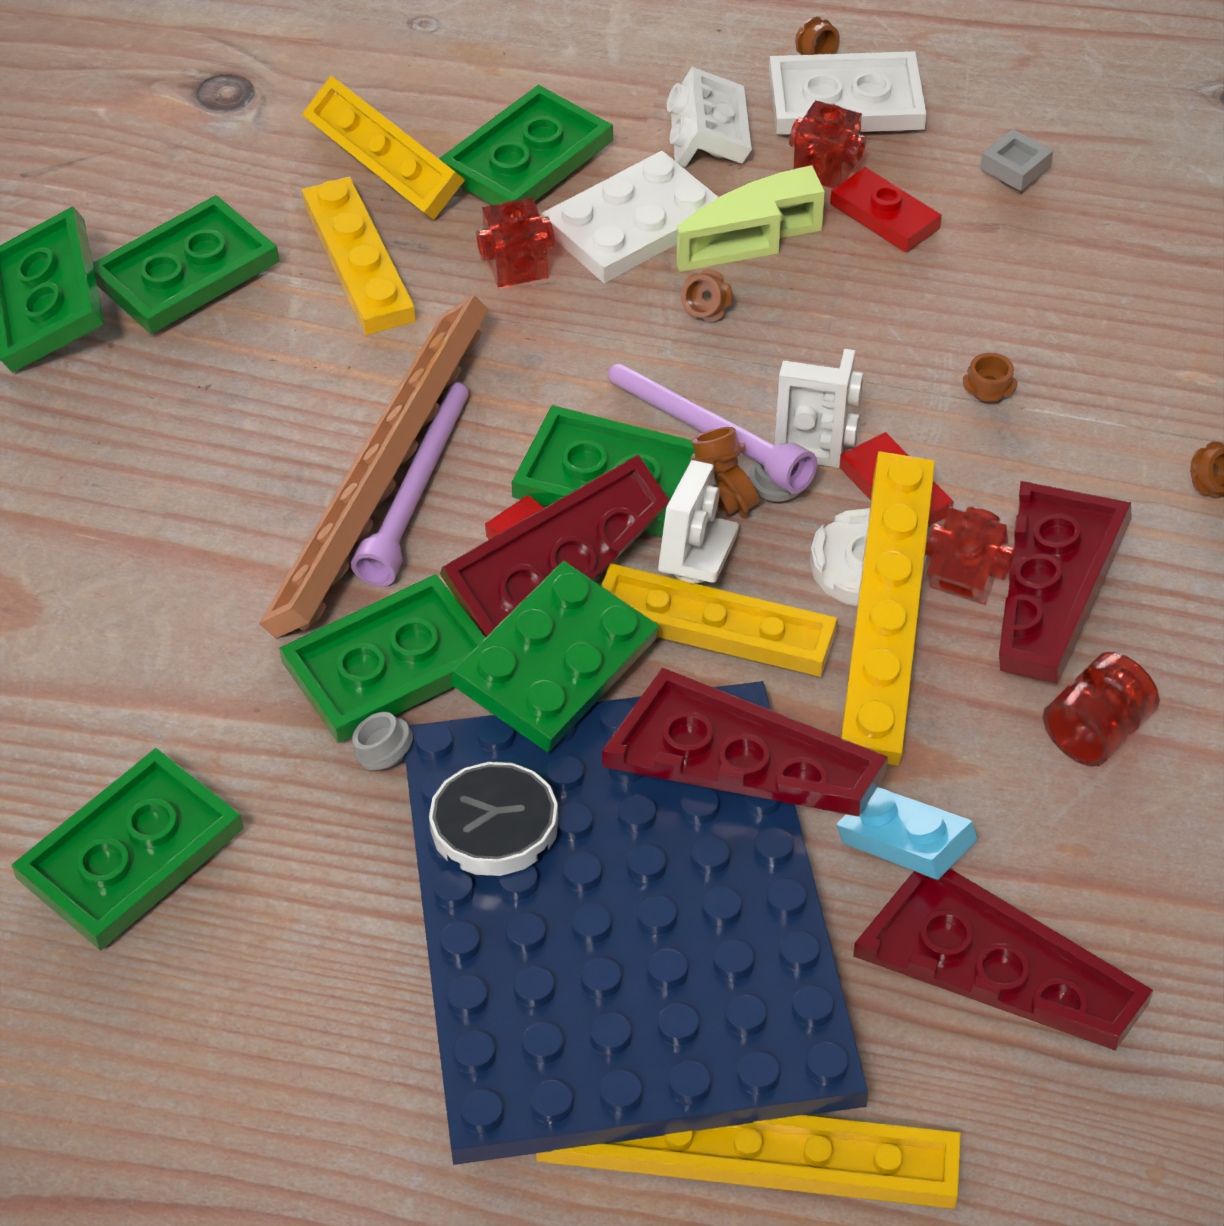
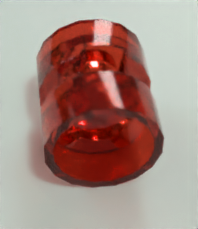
(1101, 709)

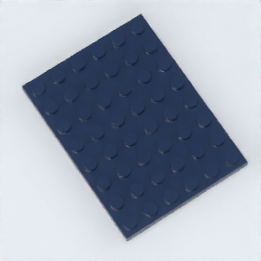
(637, 972)

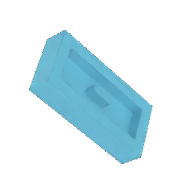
(908, 833)

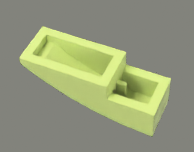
(751, 220)

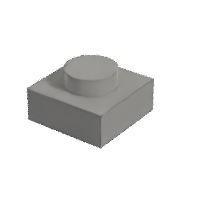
(1016, 159)

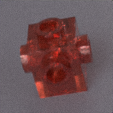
(833, 136)
(515, 231)
(968, 554)

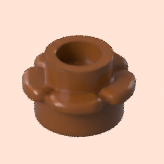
(817, 37)
(693, 295)
(990, 377)
(718, 448)
(1208, 470)
(736, 492)

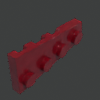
(581, 528)
(1056, 573)
(732, 745)
(998, 955)

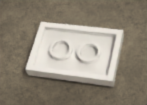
(876, 84)
(628, 216)

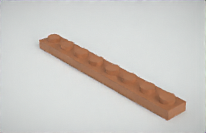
(371, 475)

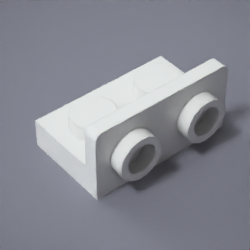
(708, 116)
(816, 407)
(692, 539)

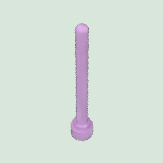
(787, 464)
(380, 554)

